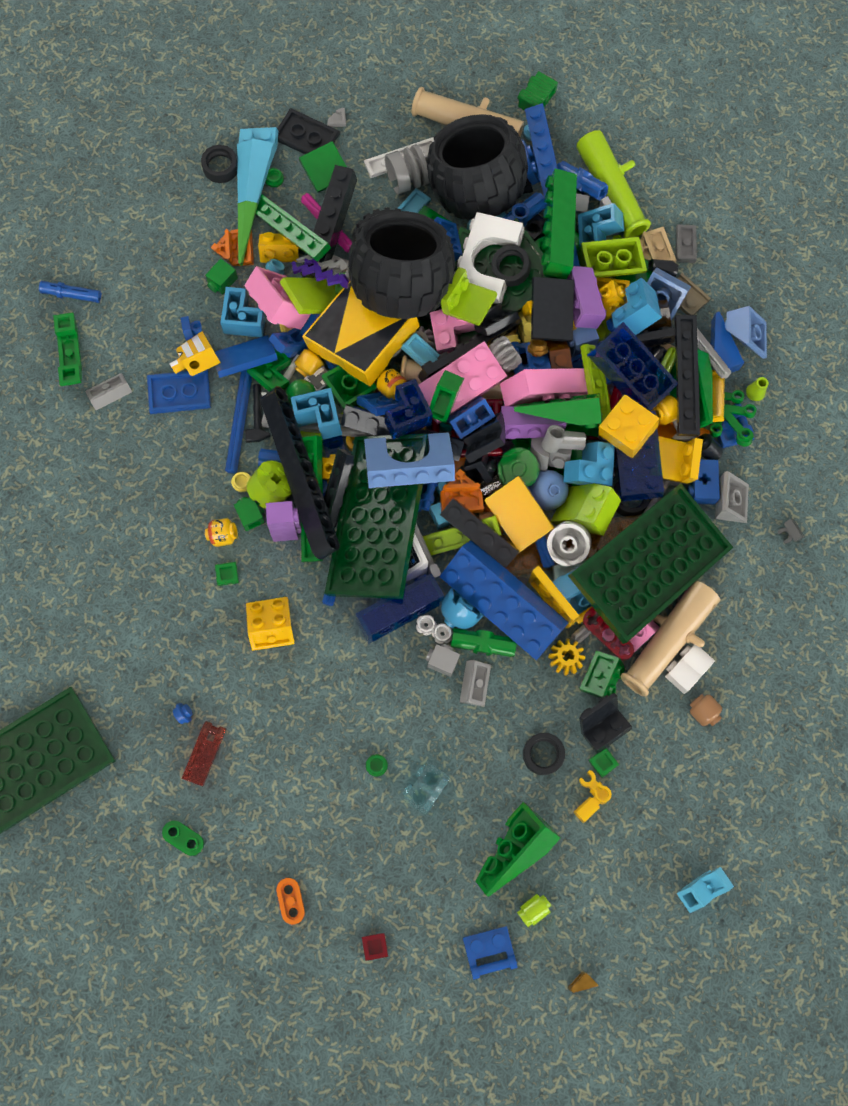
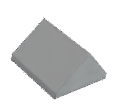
(733, 499)

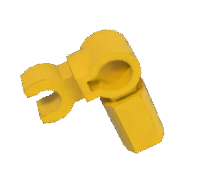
(601, 796)

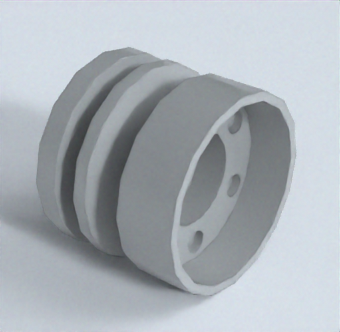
(407, 169)

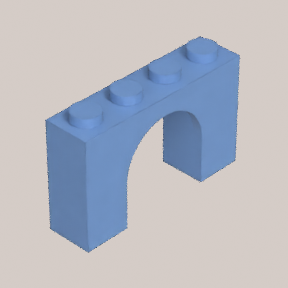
(434, 468)

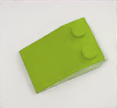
(590, 506)

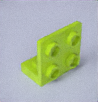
(466, 299)

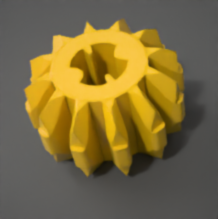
(569, 664)

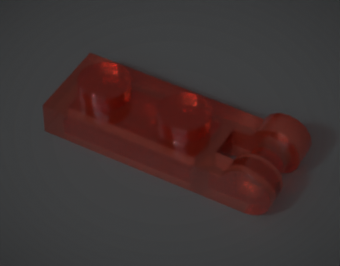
(203, 754)

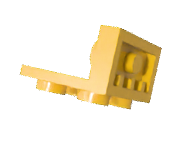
(680, 459)
(269, 623)

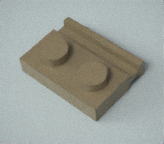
(694, 299)

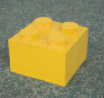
(628, 426)

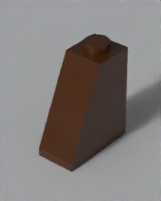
(559, 355)

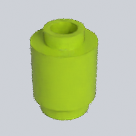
(534, 910)

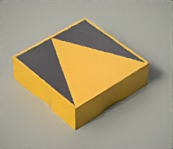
(357, 336)

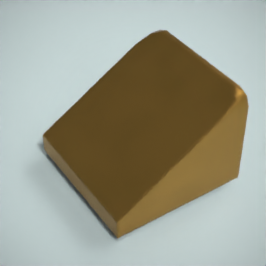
(582, 982)

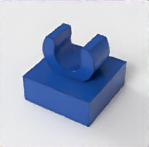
(190, 329)

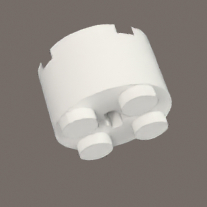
(557, 545)

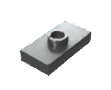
(686, 243)

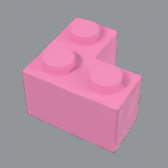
(446, 330)

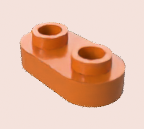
(290, 901)

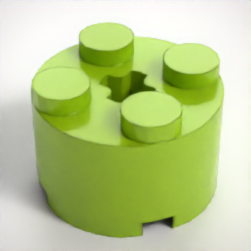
(268, 484)

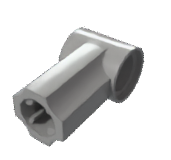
(558, 438)

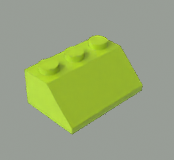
(613, 257)

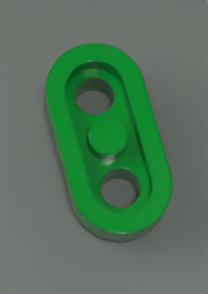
(182, 838)

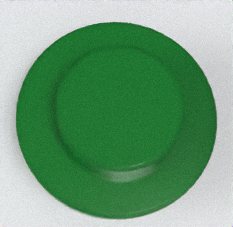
(274, 178)
(376, 765)

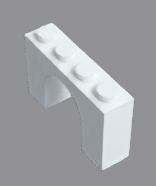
(487, 231)

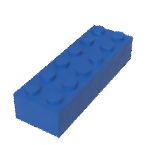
(503, 599)

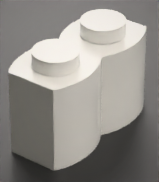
(689, 668)

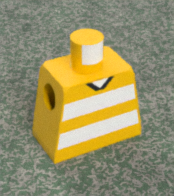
(195, 356)

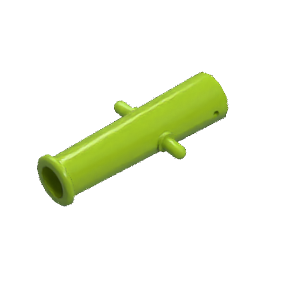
(604, 166)

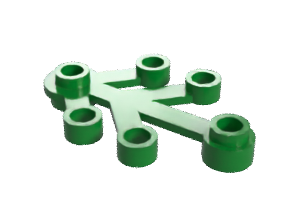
(732, 421)

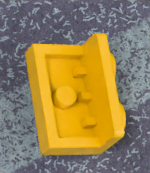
(276, 247)

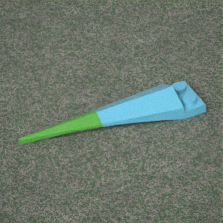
(254, 160)

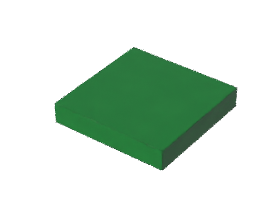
(320, 165)

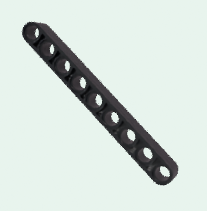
(299, 473)

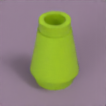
(757, 390)

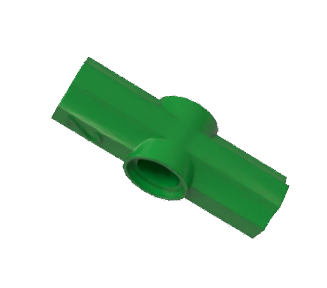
(483, 642)

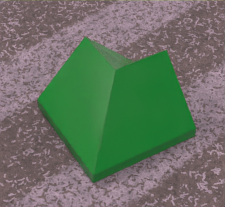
(346, 387)

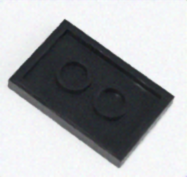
(304, 132)
(552, 309)

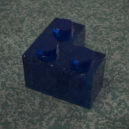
(411, 413)

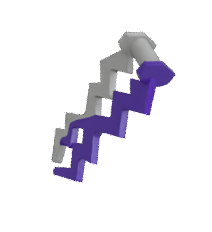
(317, 268)

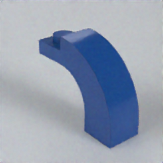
(292, 341)

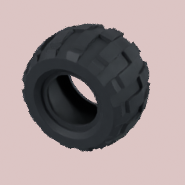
(477, 166)
(401, 264)

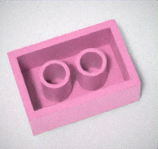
(272, 299)

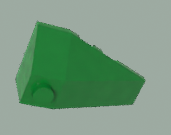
(705, 388)
(578, 410)
(524, 844)

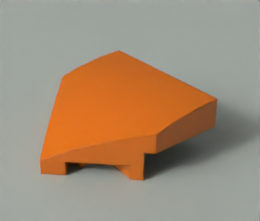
(228, 248)
(464, 491)

